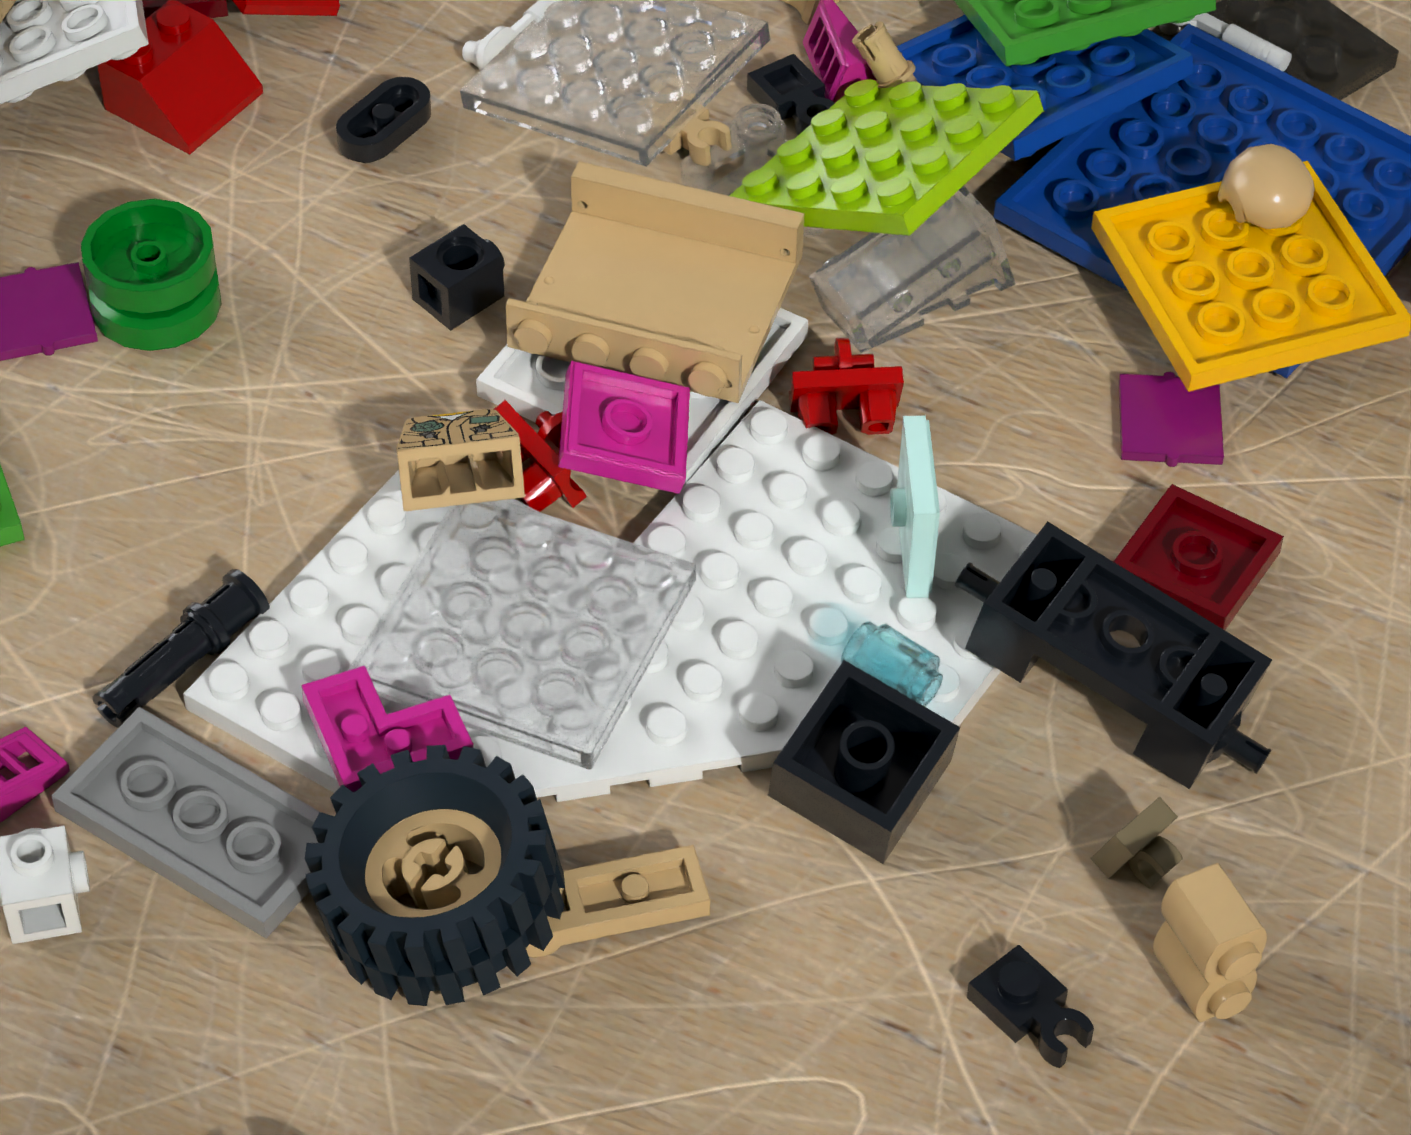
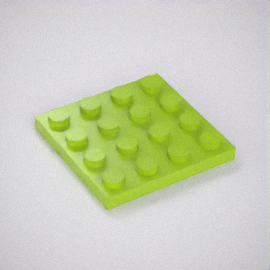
(890, 154)

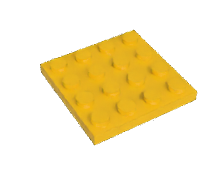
(1245, 296)

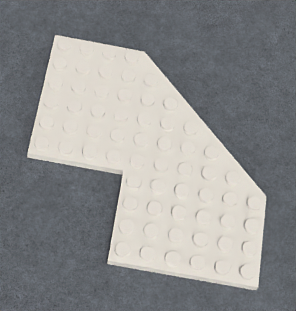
(787, 568)

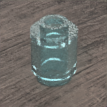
(895, 661)

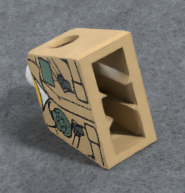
(459, 460)

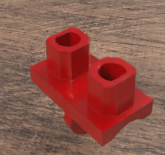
(844, 384)
(543, 479)

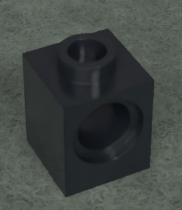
(457, 276)

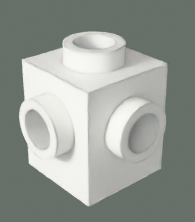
(41, 884)

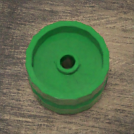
(151, 274)

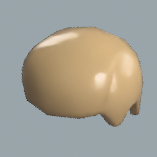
(1267, 187)

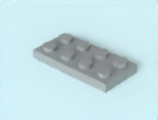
(195, 820)

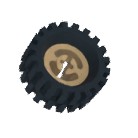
(413, 837)

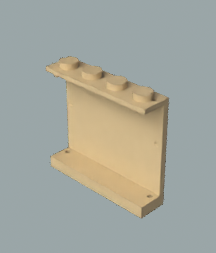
(660, 282)

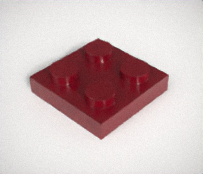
(1200, 554)

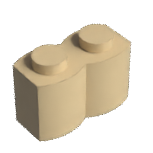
(1210, 943)

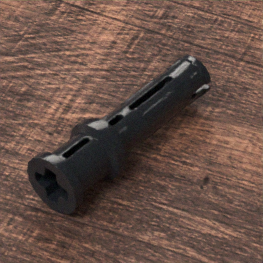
(202, 631)

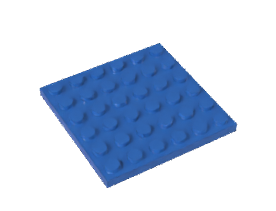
(1190, 138)

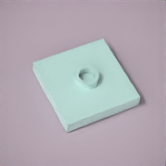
(916, 506)

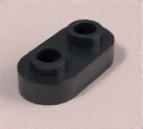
(383, 119)

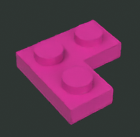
(360, 732)

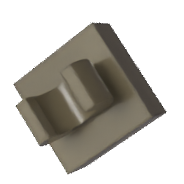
(1140, 845)

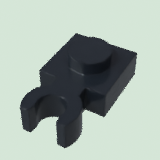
(790, 90)
(1027, 998)

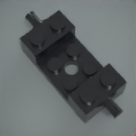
(1181, 681)

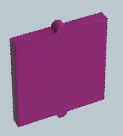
(44, 311)
(1168, 422)

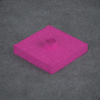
(624, 427)

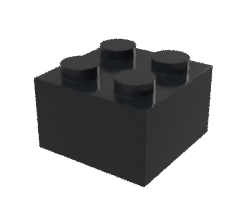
(863, 761)

